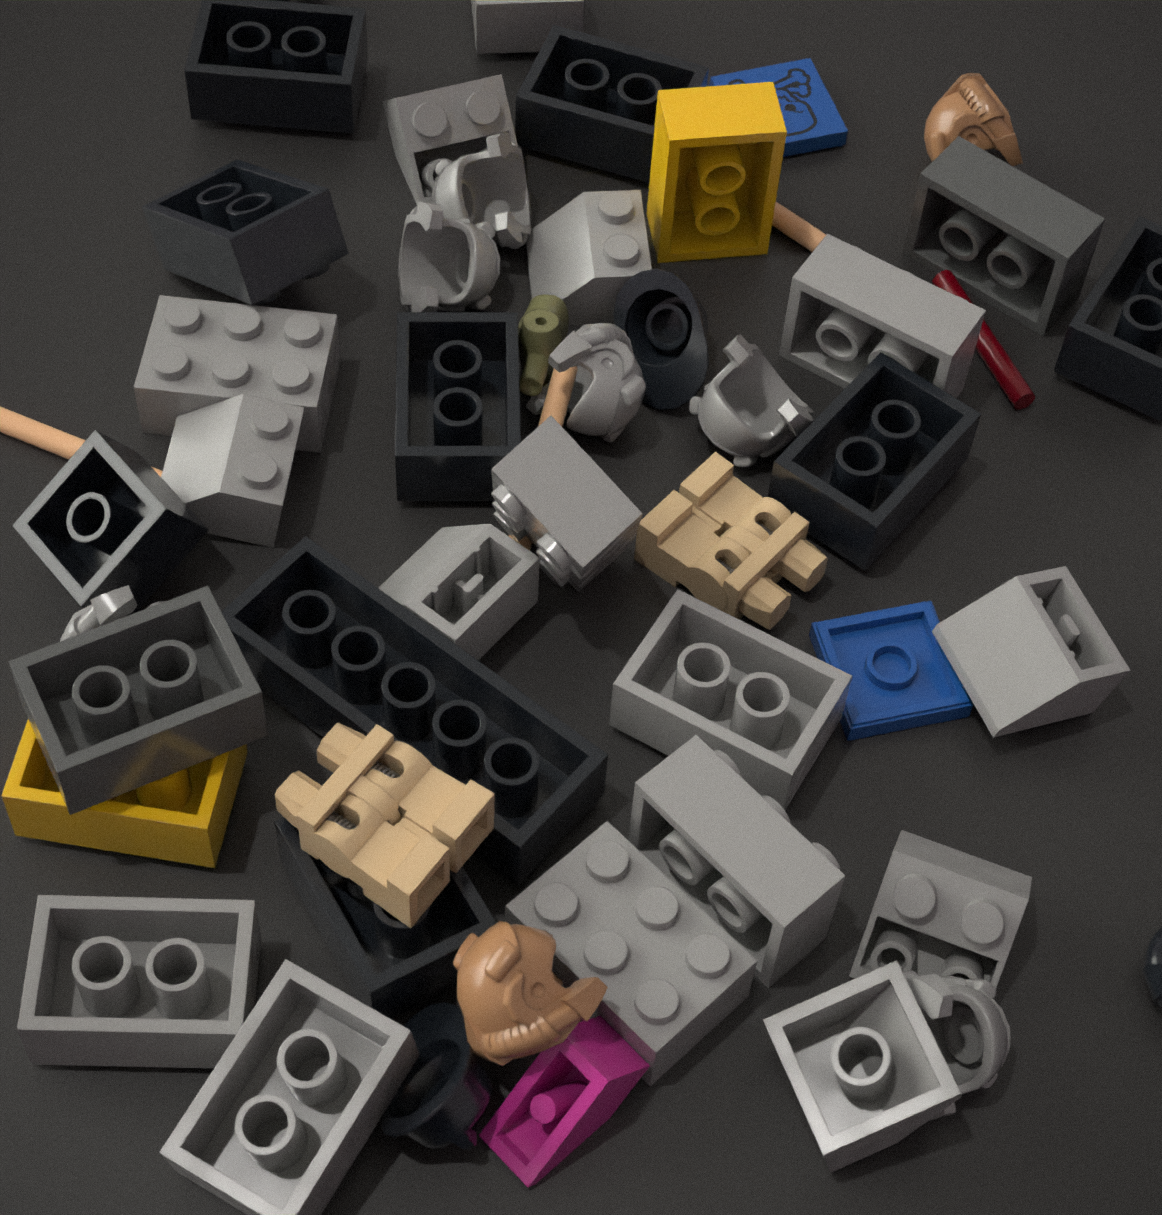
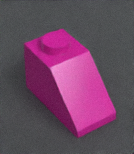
(563, 1099)

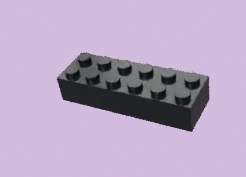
(358, 658)

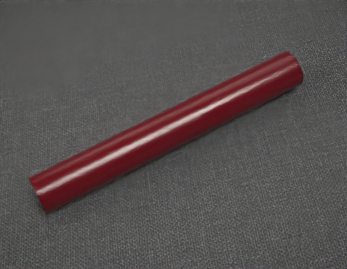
(992, 351)

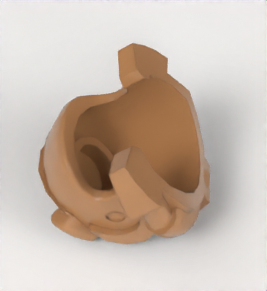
(976, 115)
(514, 997)

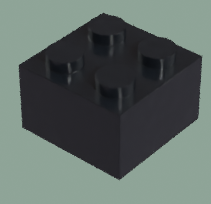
(109, 523)

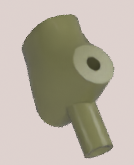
(539, 334)

